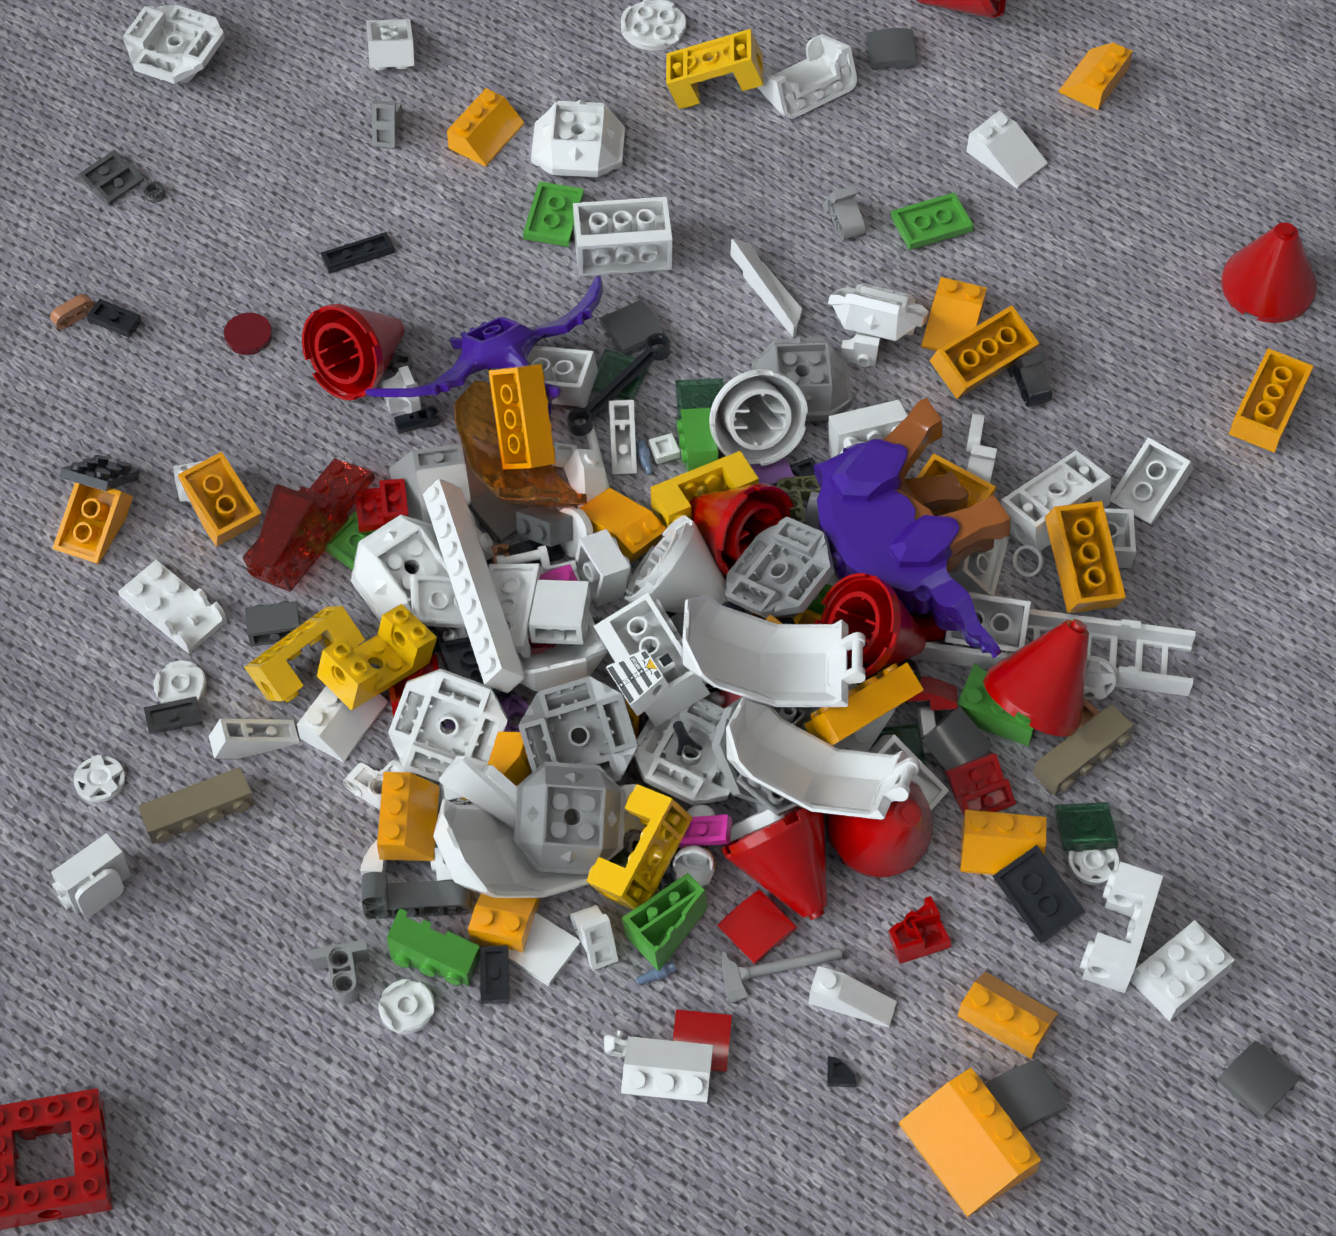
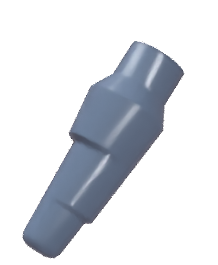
(644, 456)
(654, 975)

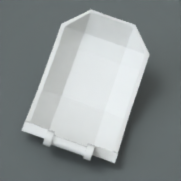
(770, 660)
(562, 662)
(812, 770)
(487, 861)

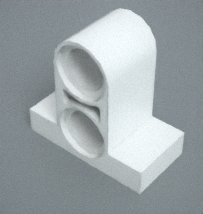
(982, 461)
(595, 936)

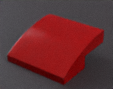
(381, 505)
(940, 693)
(980, 785)
(757, 926)
(705, 1029)

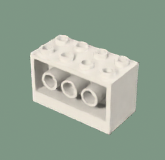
(622, 236)
(649, 628)

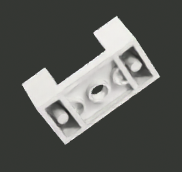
(1028, 505)
(1111, 960)

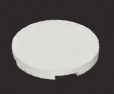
(653, 24)

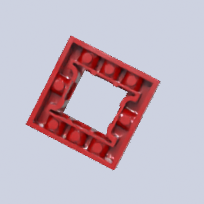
(62, 1197)

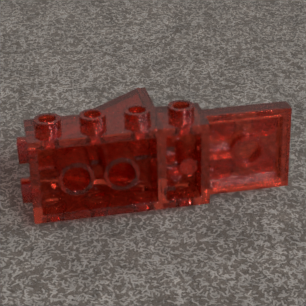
(304, 523)

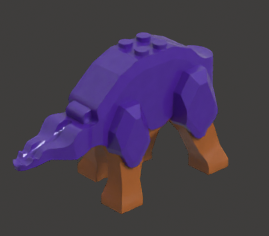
(891, 529)

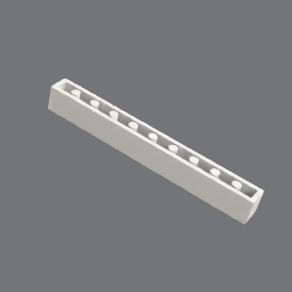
(473, 587)

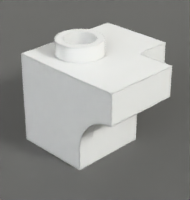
(861, 349)
(402, 379)

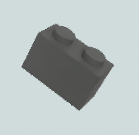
(544, 525)
(271, 622)

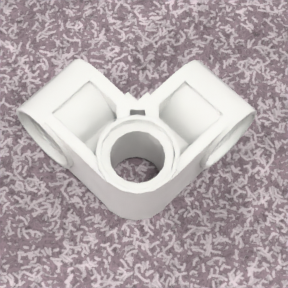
(368, 782)

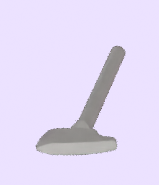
(734, 975)

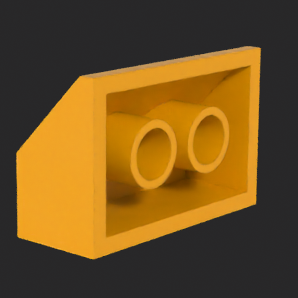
(1097, 74)
(484, 128)
(407, 817)
(997, 839)
(1007, 1014)

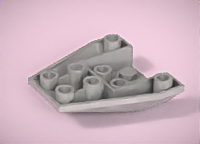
(425, 466)

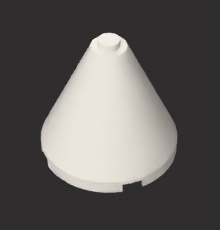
(759, 416)
(678, 569)

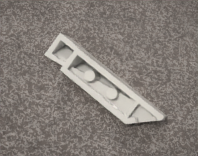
(766, 285)
(482, 787)

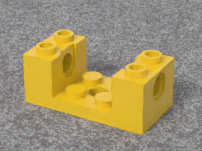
(730, 54)
(672, 497)
(398, 648)
(271, 669)
(664, 828)

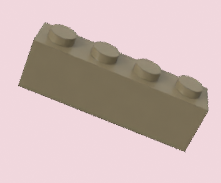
(1083, 750)
(196, 805)

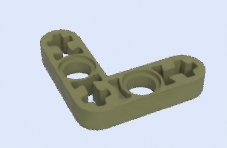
(798, 495)

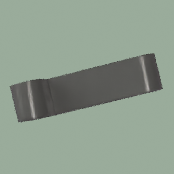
(416, 898)

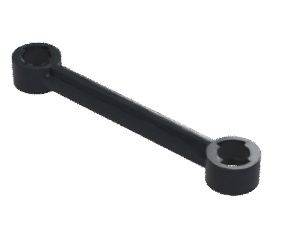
(618, 384)

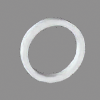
(1015, 564)

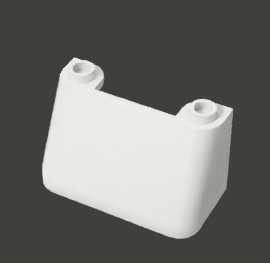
(814, 81)

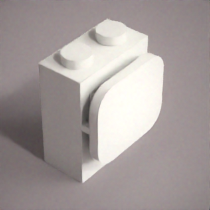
(560, 612)
(91, 877)

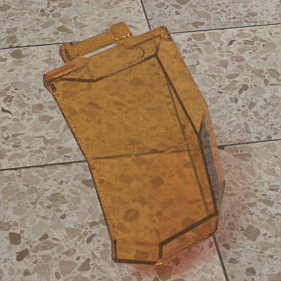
(479, 437)

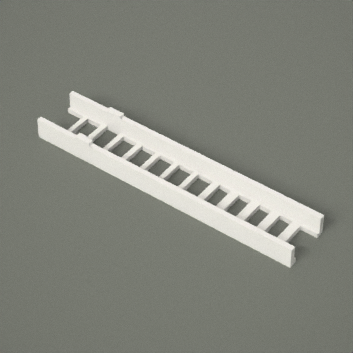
(1098, 629)

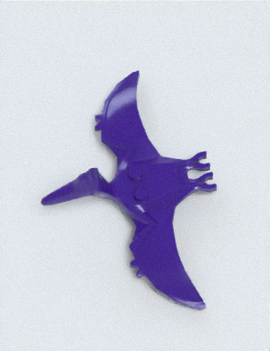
(501, 345)

